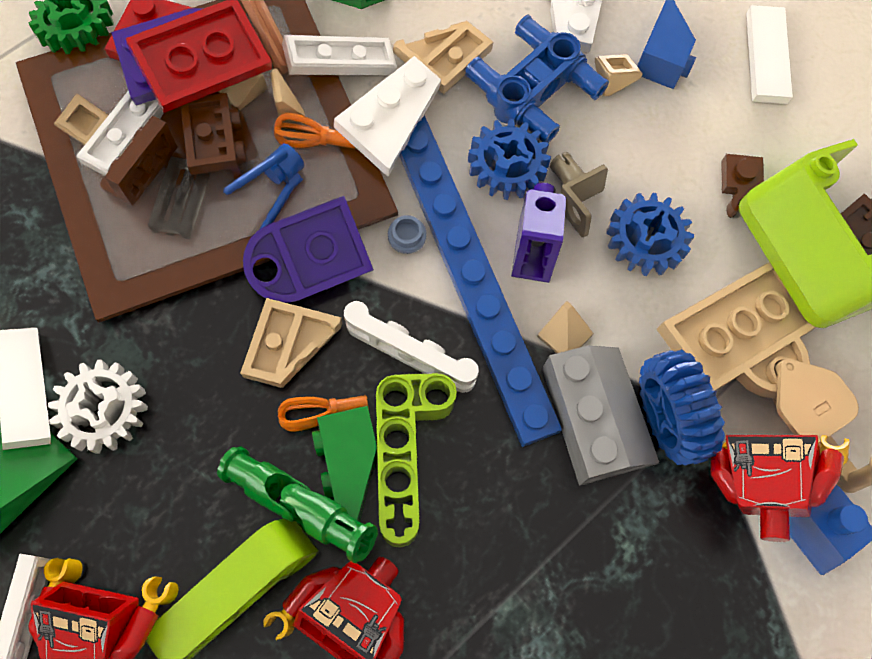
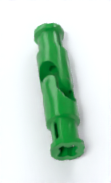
(316, 513)

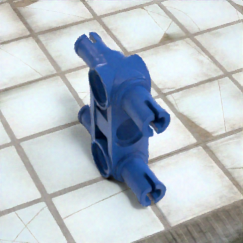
(536, 78)

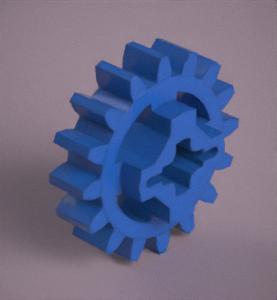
(513, 156)
(631, 226)

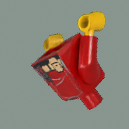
(778, 477)
(347, 611)
(89, 621)

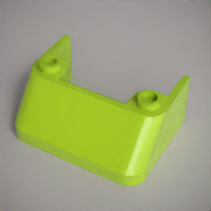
(810, 239)

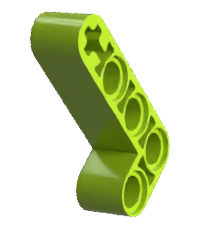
(405, 459)
(230, 589)

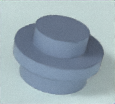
(407, 234)

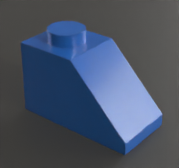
(668, 48)

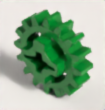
(70, 23)

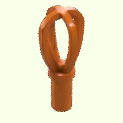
(321, 134)
(332, 406)

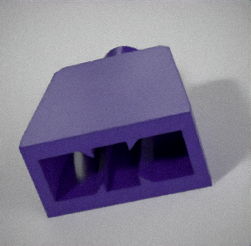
(541, 221)

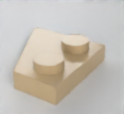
(447, 51)
(286, 341)

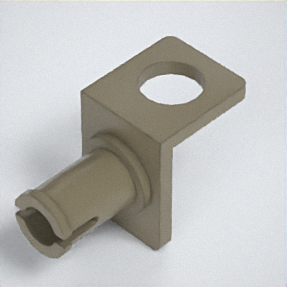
(578, 188)

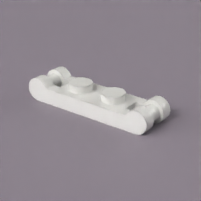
(396, 342)

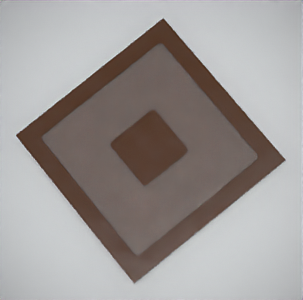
(114, 247)

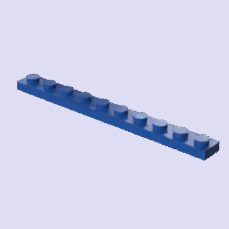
(478, 289)

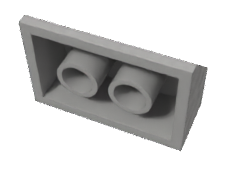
(598, 413)

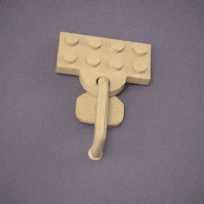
(755, 336)

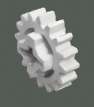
(80, 400)

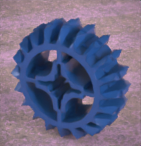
(681, 407)

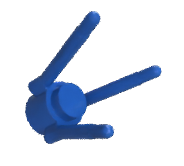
(279, 167)

